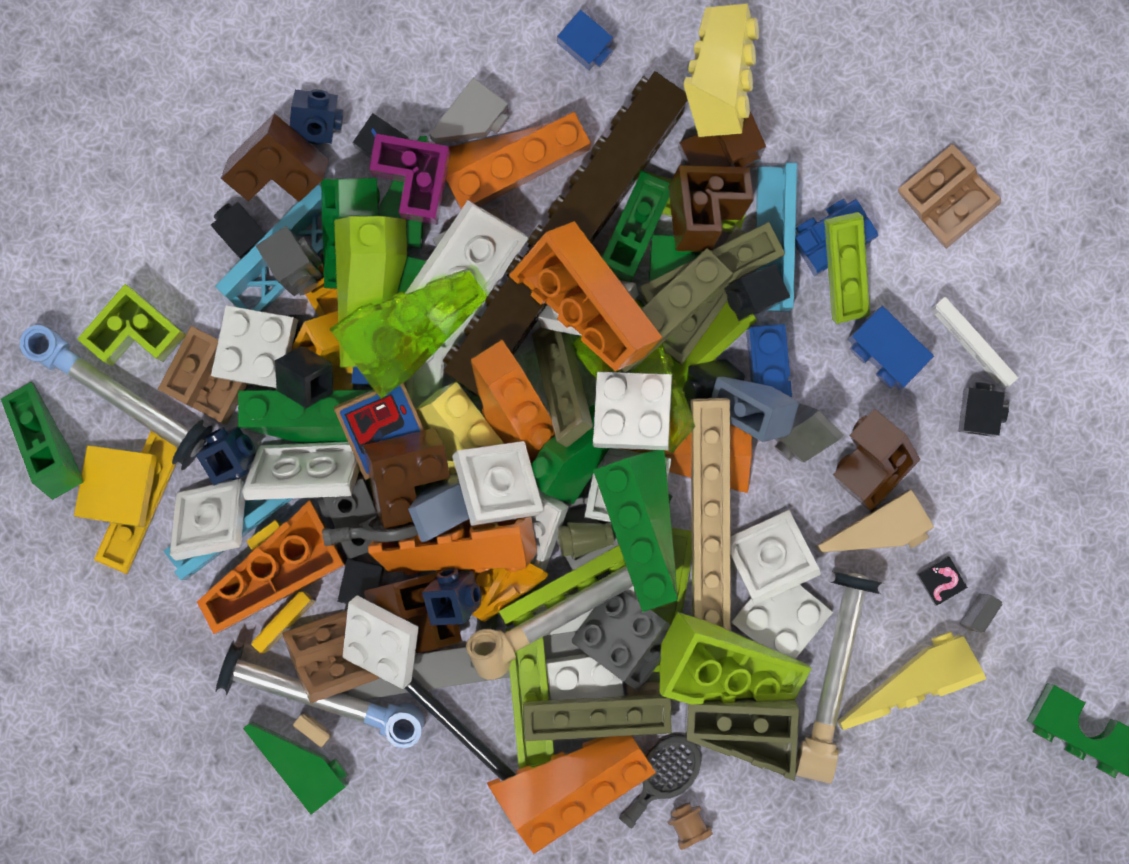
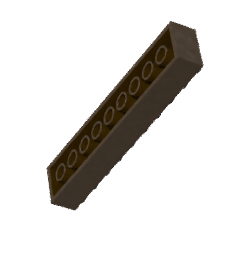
(590, 203)

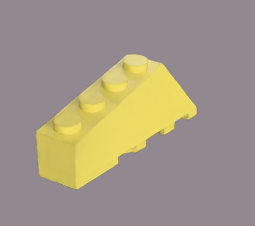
(722, 70)
(456, 422)

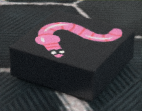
(942, 581)

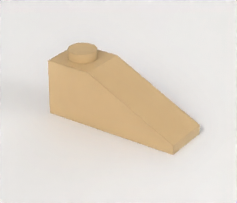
(890, 525)

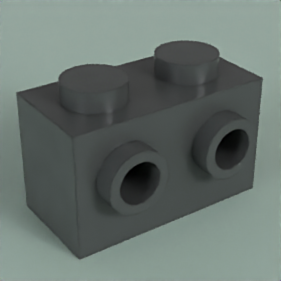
(291, 261)
(351, 512)

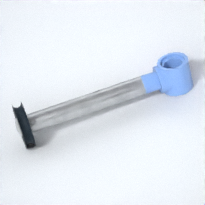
(59, 356)
(341, 704)

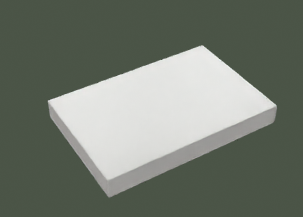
(302, 471)

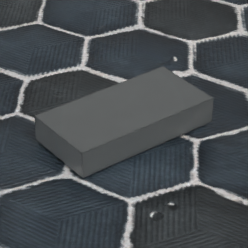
(981, 613)

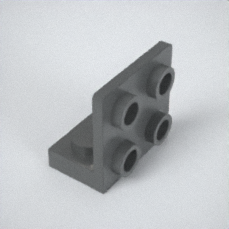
(623, 639)

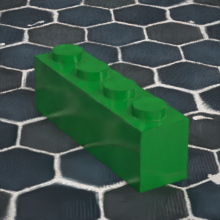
(283, 418)
(640, 515)

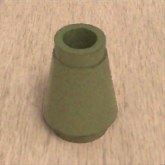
(583, 538)

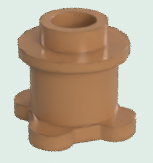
(689, 825)

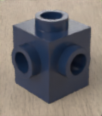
(315, 115)
(226, 455)
(452, 597)

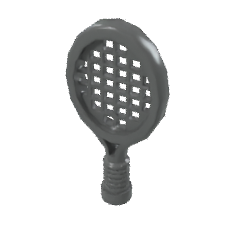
(371, 530)
(640, 804)

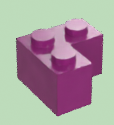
(420, 167)

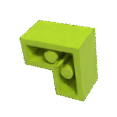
(127, 320)

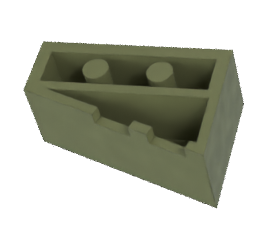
(749, 730)

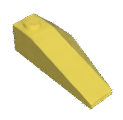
(934, 670)

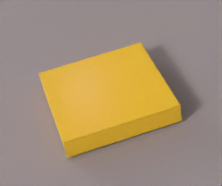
(115, 486)

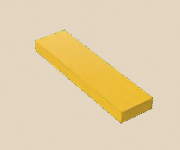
(124, 541)

